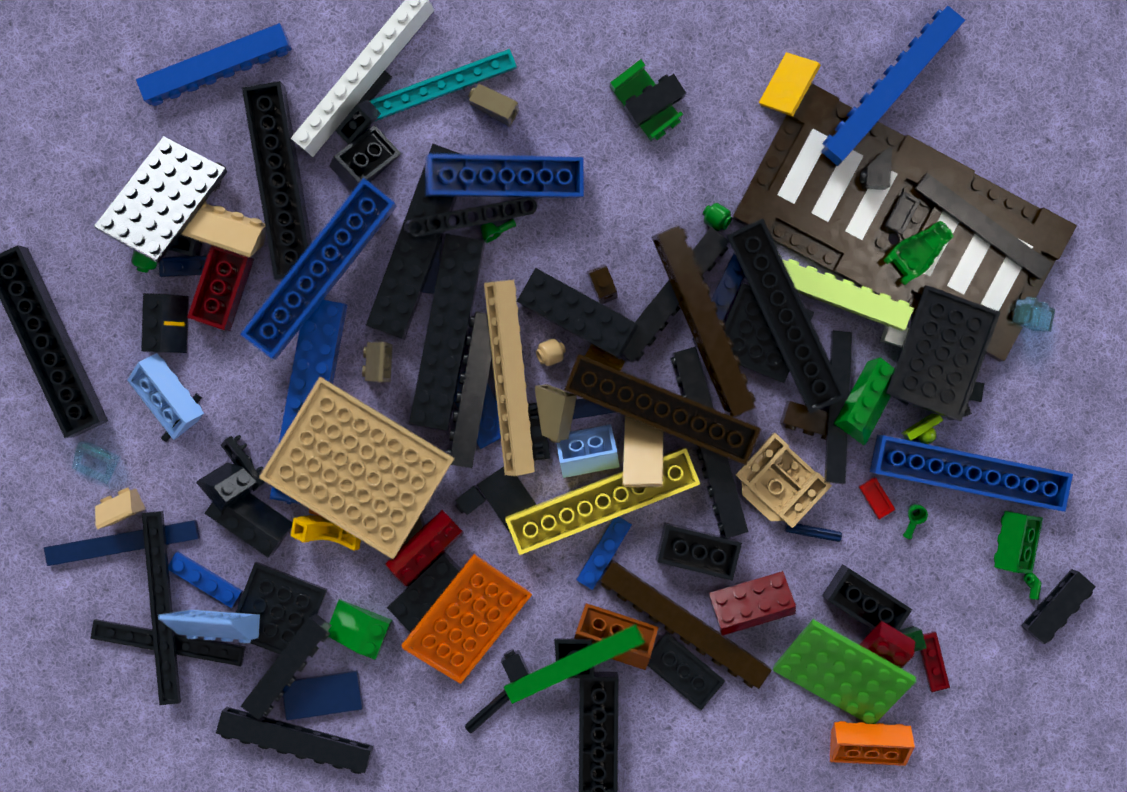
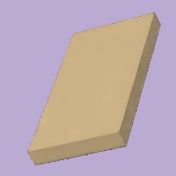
(642, 455)

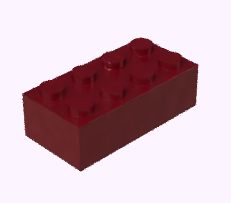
(220, 288)
(752, 603)

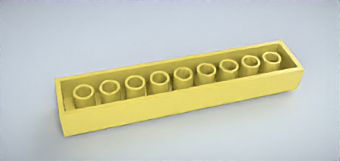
(596, 504)

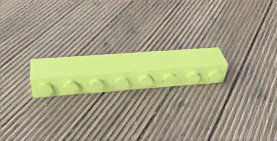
(849, 297)

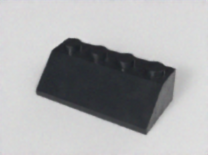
(253, 523)

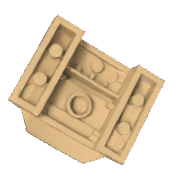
(781, 482)

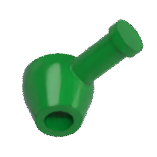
(489, 229)
(915, 518)

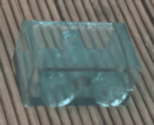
(1034, 314)

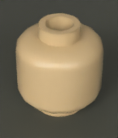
(550, 352)

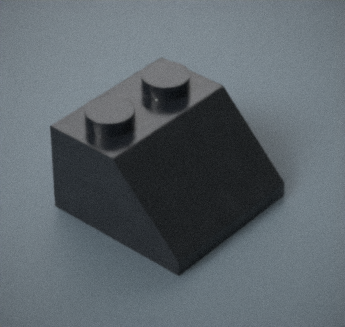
(227, 485)

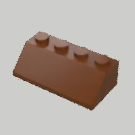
(601, 623)

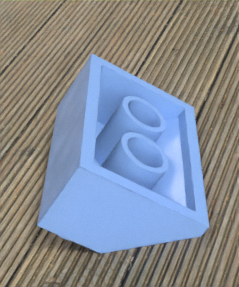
(588, 451)

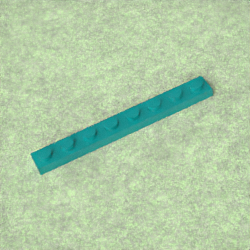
(444, 84)

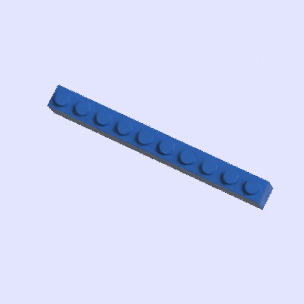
(892, 86)

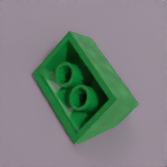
(1018, 542)

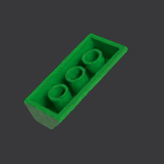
(866, 401)

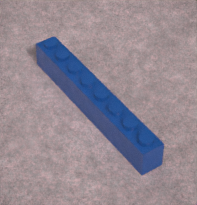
(214, 64)

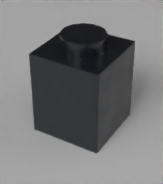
(469, 500)
(514, 665)

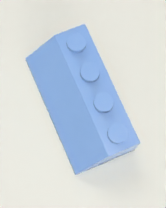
(165, 395)

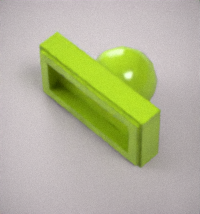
(923, 429)

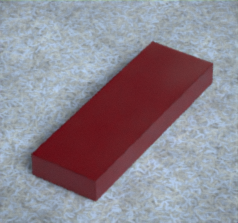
(934, 663)

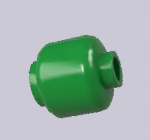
(717, 217)
(142, 262)

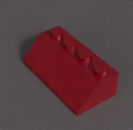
(424, 548)

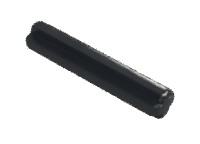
(487, 712)

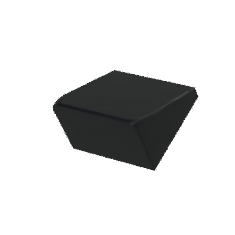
(977, 392)

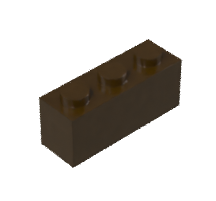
(798, 416)

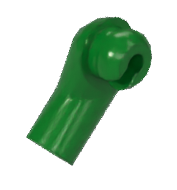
(1034, 584)

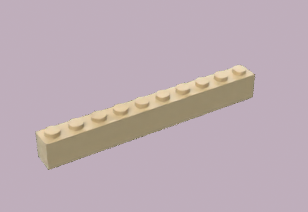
(509, 377)

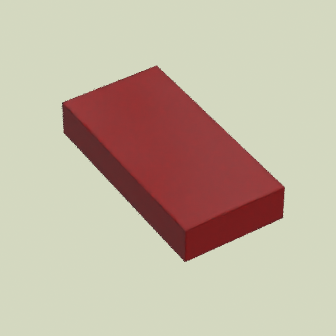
(876, 498)

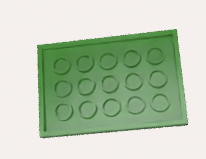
(843, 673)

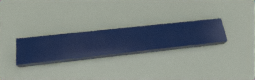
(116, 543)

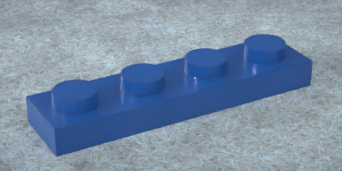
(604, 552)
(204, 579)

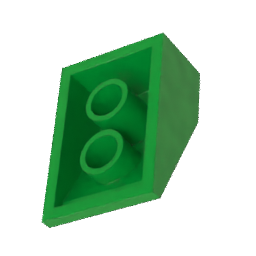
(359, 629)

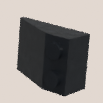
(364, 158)

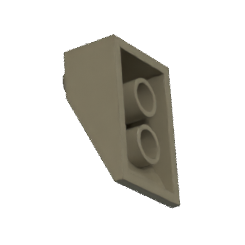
(378, 361)

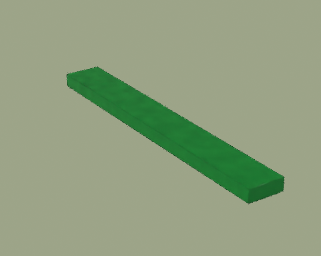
(574, 663)

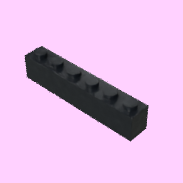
(285, 666)

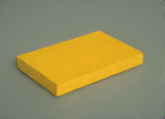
(789, 84)

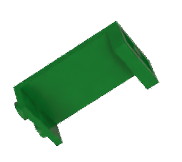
(632, 83)

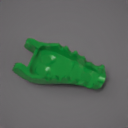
(918, 252)

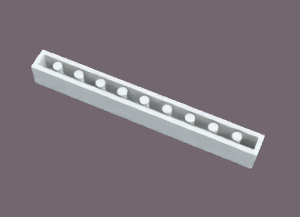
(362, 74)

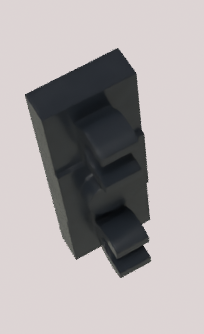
(540, 443)
(239, 458)

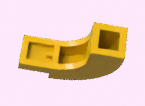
(319, 528)

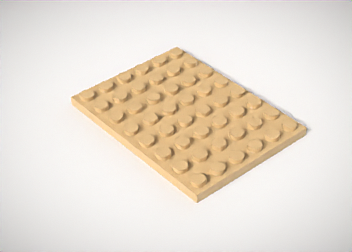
(356, 467)

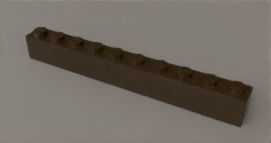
(684, 624)

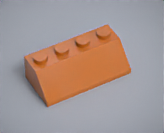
(871, 743)

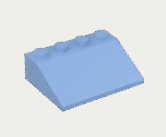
(213, 625)

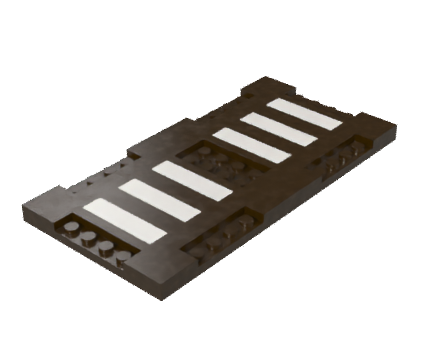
(841, 227)

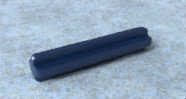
(815, 532)

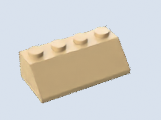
(227, 230)

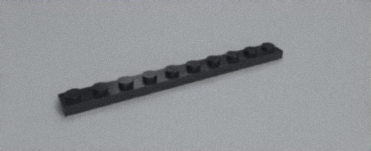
(160, 604)

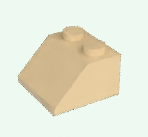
(118, 508)

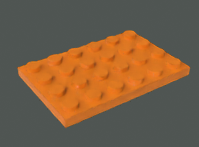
(466, 619)

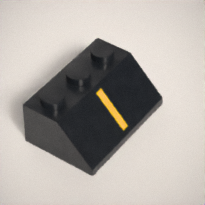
(164, 323)

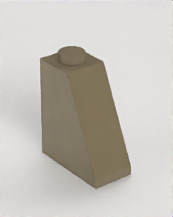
(494, 104)
(555, 411)

